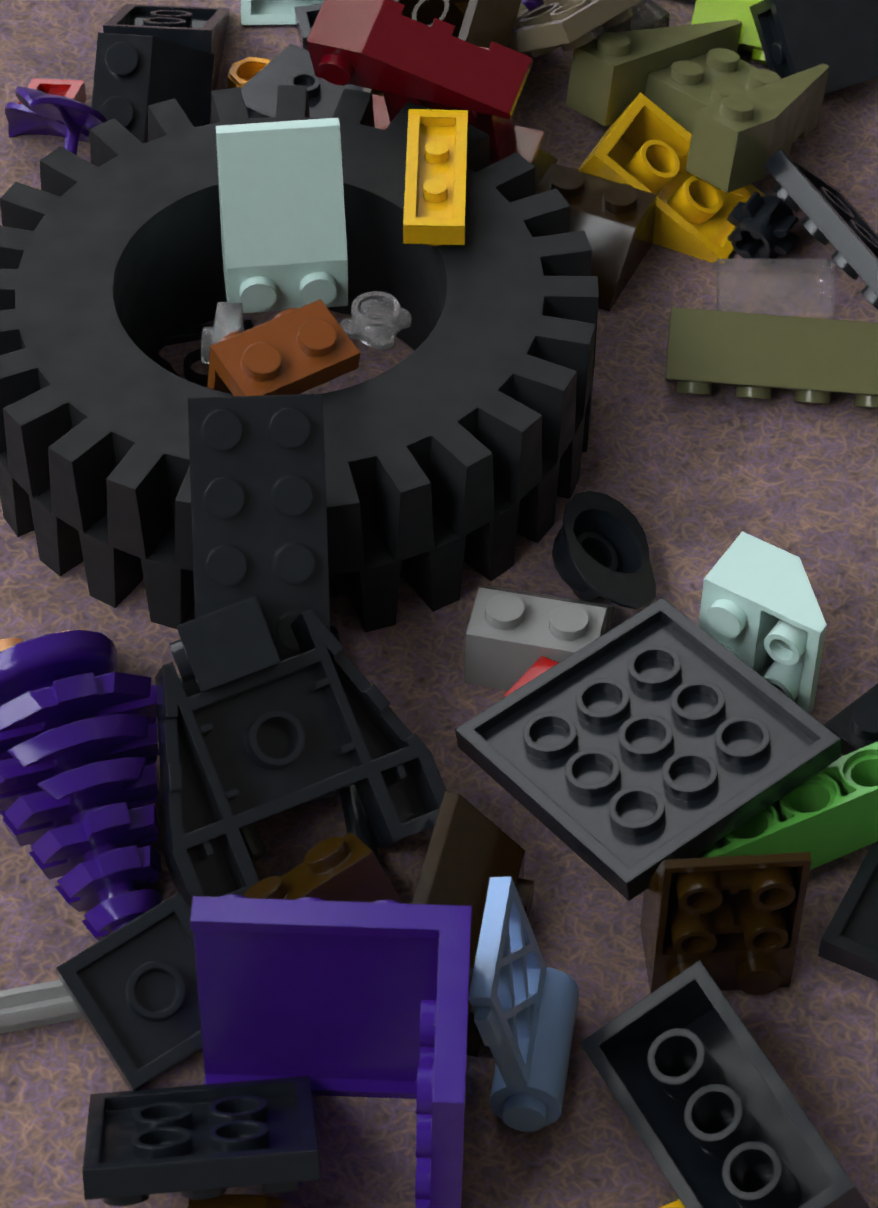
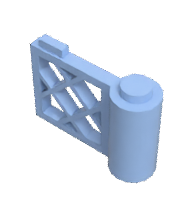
(521, 1013)

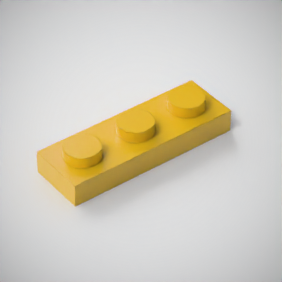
(435, 177)

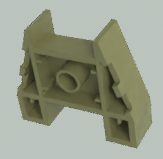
(700, 81)

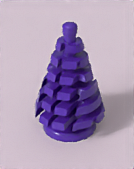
(82, 773)

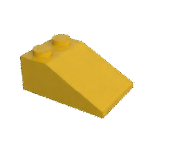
(651, 154)

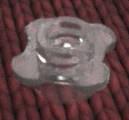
(376, 319)

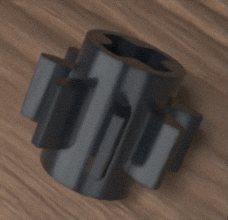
(762, 227)

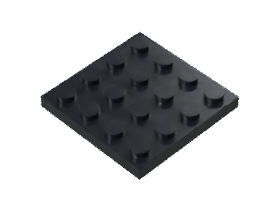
(647, 746)

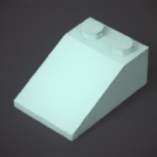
(282, 214)

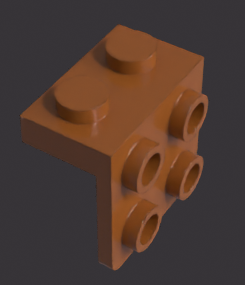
(283, 354)

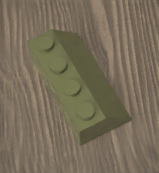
(772, 353)

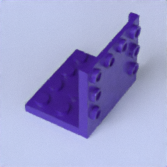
(350, 997)

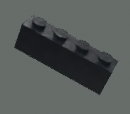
(714, 1104)

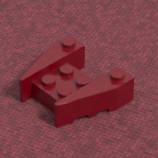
(409, 61)

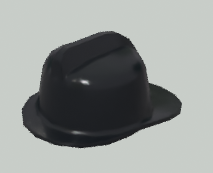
(604, 552)

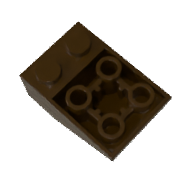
(730, 915)

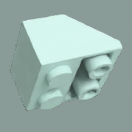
(766, 615)

